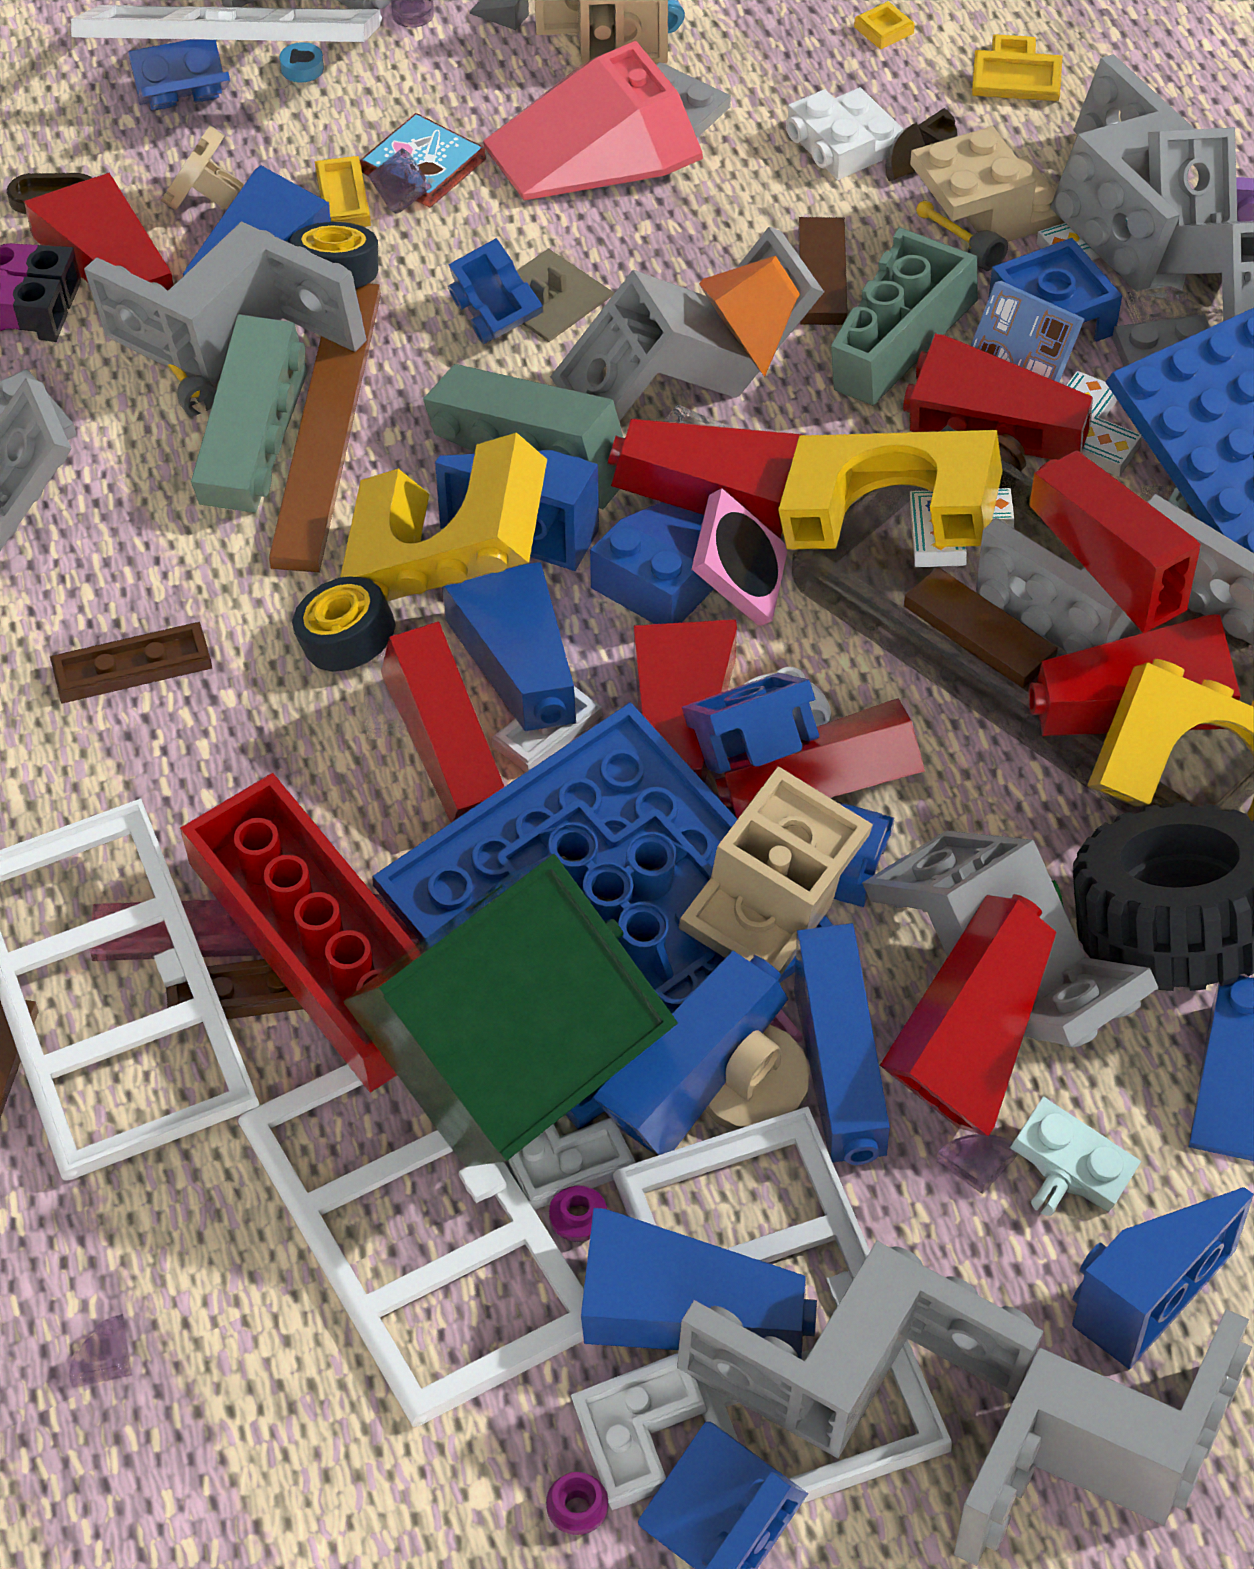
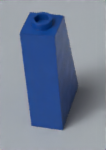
(269, 205)
(515, 642)
(840, 1044)
(681, 1073)
(648, 1277)

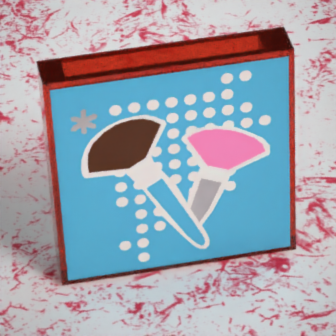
(438, 152)

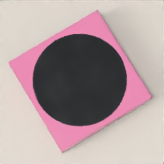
(740, 557)

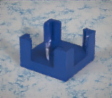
(1066, 279)

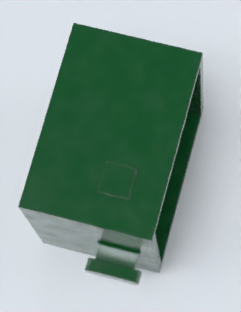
(511, 1013)

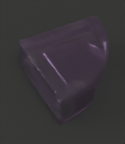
(977, 1158)
(102, 1354)

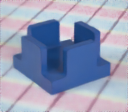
(755, 718)

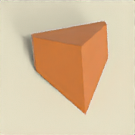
(754, 306)

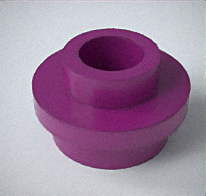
(570, 1226)
(577, 1486)

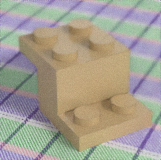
(607, 24)
(987, 184)
(775, 872)

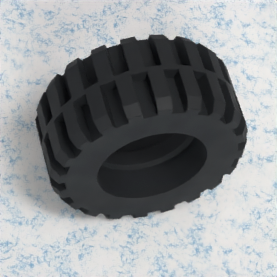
(1170, 894)

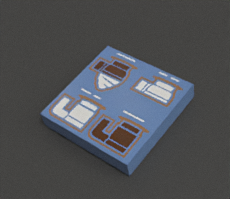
(1027, 331)

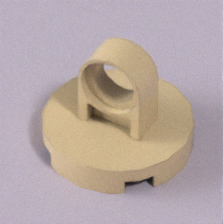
(204, 175)
(763, 1080)

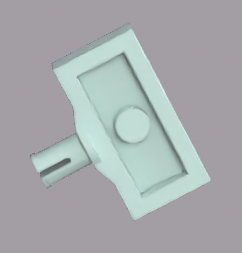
(1073, 1159)

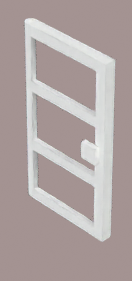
(226, 23)
(174, 966)
(837, 1224)
(367, 1309)

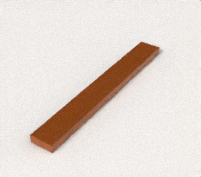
(322, 447)

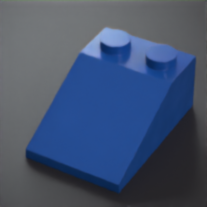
(566, 510)
(649, 563)
(1226, 1084)
(1154, 1273)

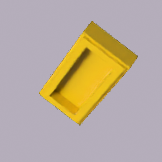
(1017, 75)
(343, 187)

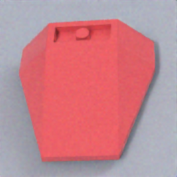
(597, 129)

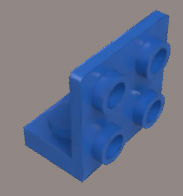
(178, 71)
(721, 1504)

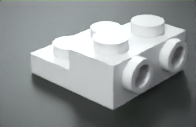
(842, 131)

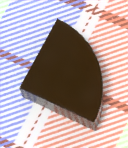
(938, 127)
(900, 152)

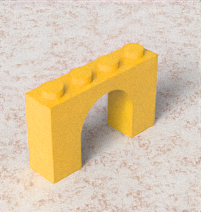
(840, 468)
(483, 538)
(1151, 719)

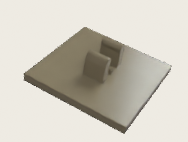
(563, 291)

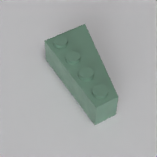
(914, 295)
(483, 405)
(249, 414)

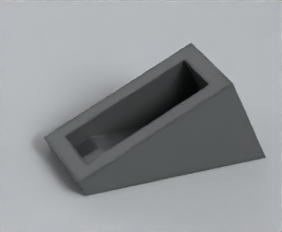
(503, 12)

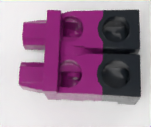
(37, 288)

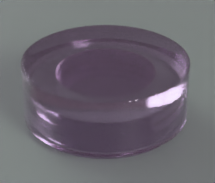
(412, 12)

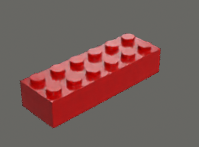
(299, 910)

